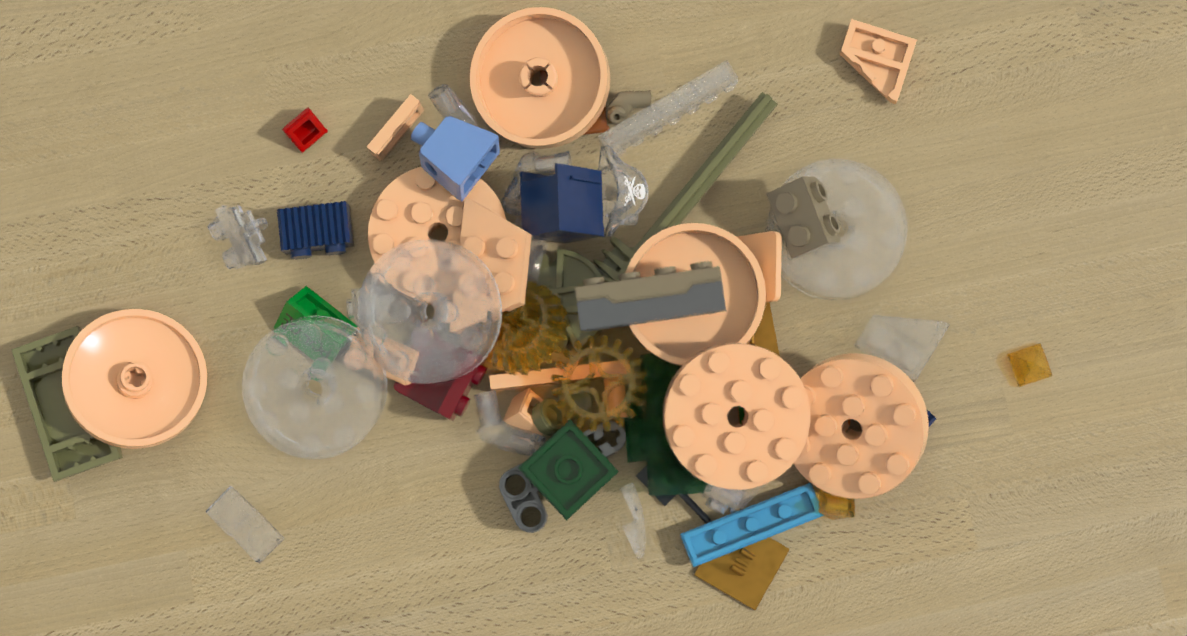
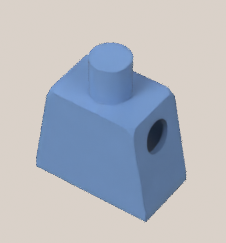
(456, 153)

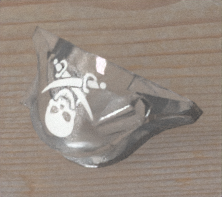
(623, 191)

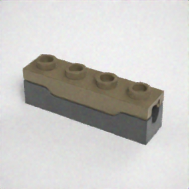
(650, 298)

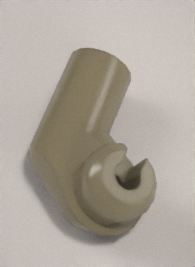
(624, 103)

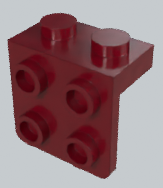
(445, 397)

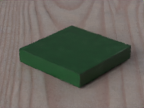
(568, 469)

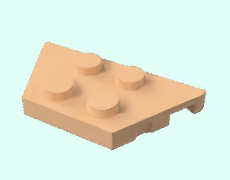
(501, 248)

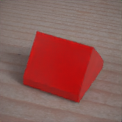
(304, 130)

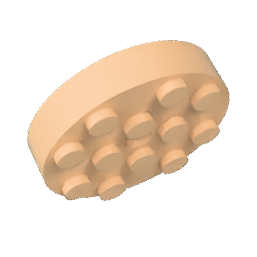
(511, 56)
(416, 207)
(742, 285)
(890, 418)
(773, 420)

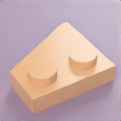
(878, 56)

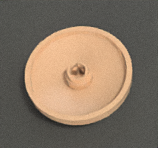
(134, 378)

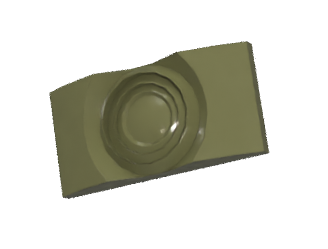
(64, 442)

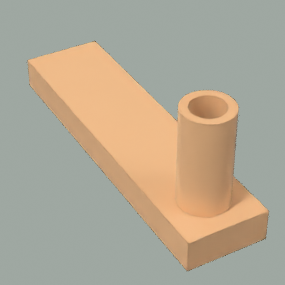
(536, 378)

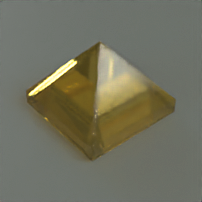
(1029, 365)
(835, 506)

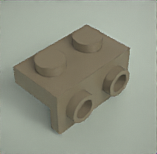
(804, 216)

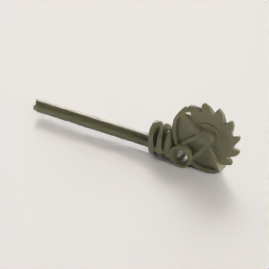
(572, 268)

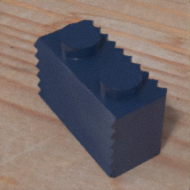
(315, 229)

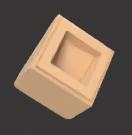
(520, 411)

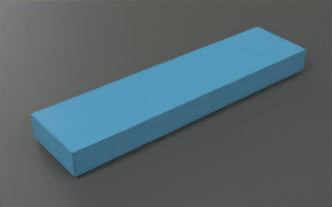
(751, 525)

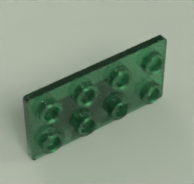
(647, 436)

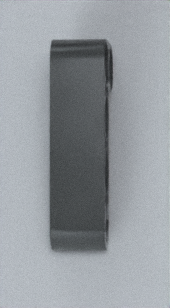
(530, 495)

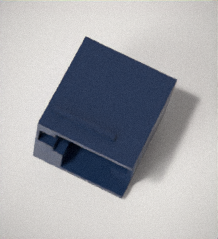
(562, 205)

